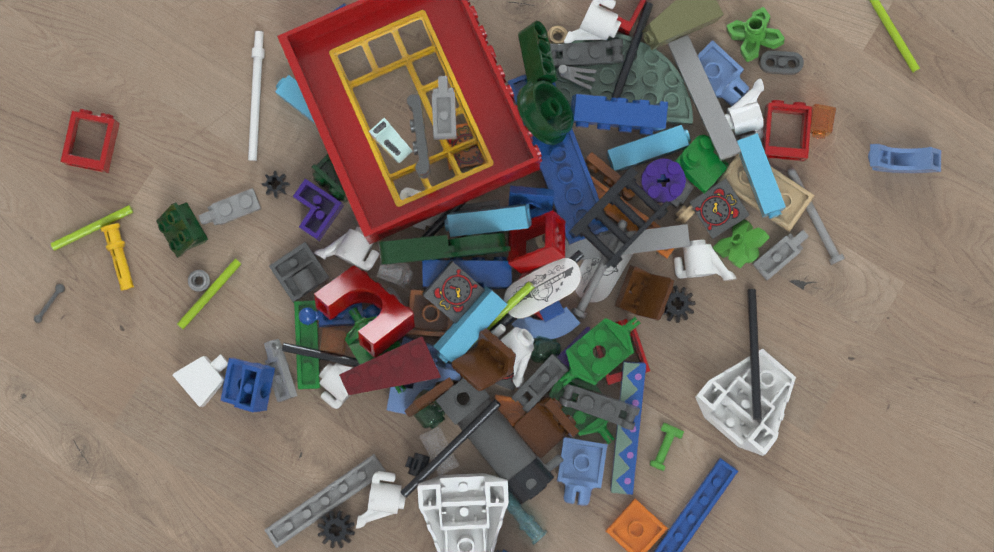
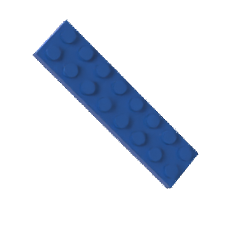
(567, 175)

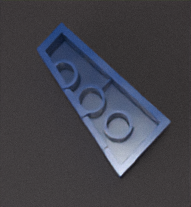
(619, 113)
(492, 274)

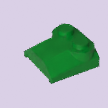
(701, 163)

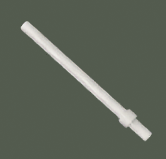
(258, 54)

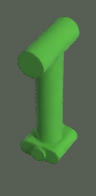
(671, 432)

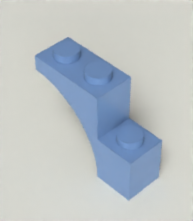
(400, 402)

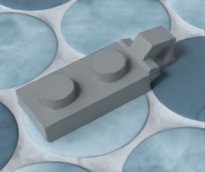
(444, 111)
(231, 208)
(780, 254)
(282, 380)

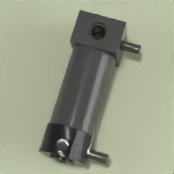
(499, 443)

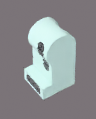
(390, 140)

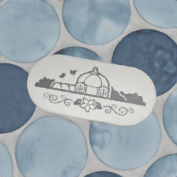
(608, 279)
(550, 283)

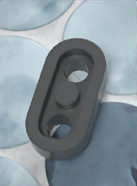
(780, 62)

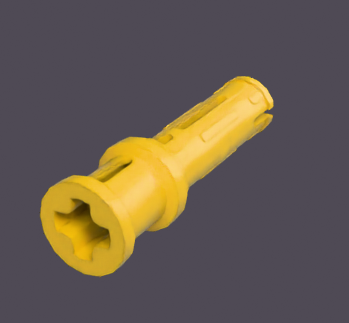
(115, 246)

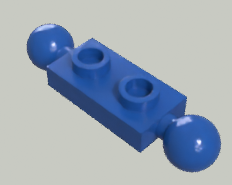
(308, 316)

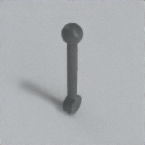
(59, 289)

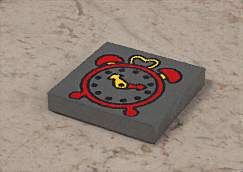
(719, 208)
(453, 292)

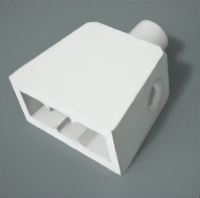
(202, 378)

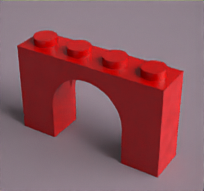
(357, 287)

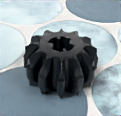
(681, 298)
(333, 535)

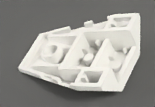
(728, 403)
(464, 510)

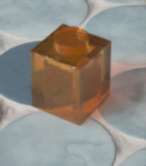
(822, 120)
(333, 341)

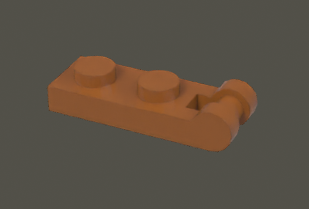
(610, 176)

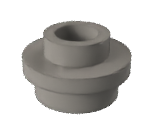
(192, 280)

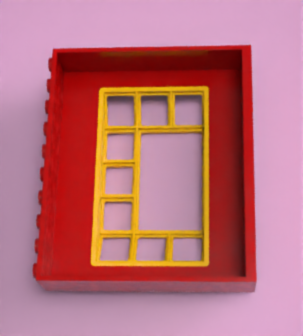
(470, 70)

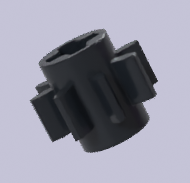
(280, 188)
(417, 463)

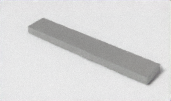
(704, 98)
(649, 240)
(324, 501)

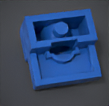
(539, 199)
(247, 385)

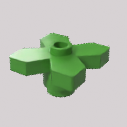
(755, 34)
(742, 245)

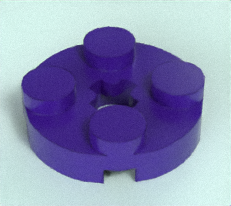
(672, 171)

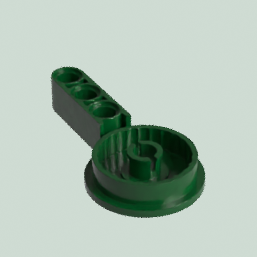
(539, 101)
(440, 248)

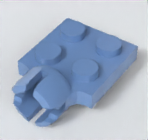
(723, 73)
(581, 468)

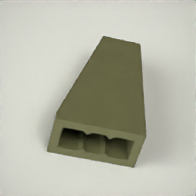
(680, 20)

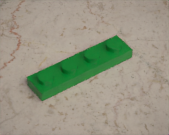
(307, 336)

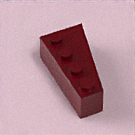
(394, 368)

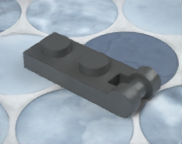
(540, 382)

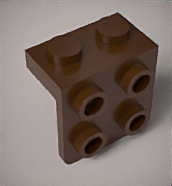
(644, 293)
(486, 363)
(545, 426)

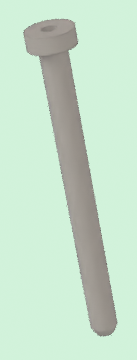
(835, 257)
(580, 310)

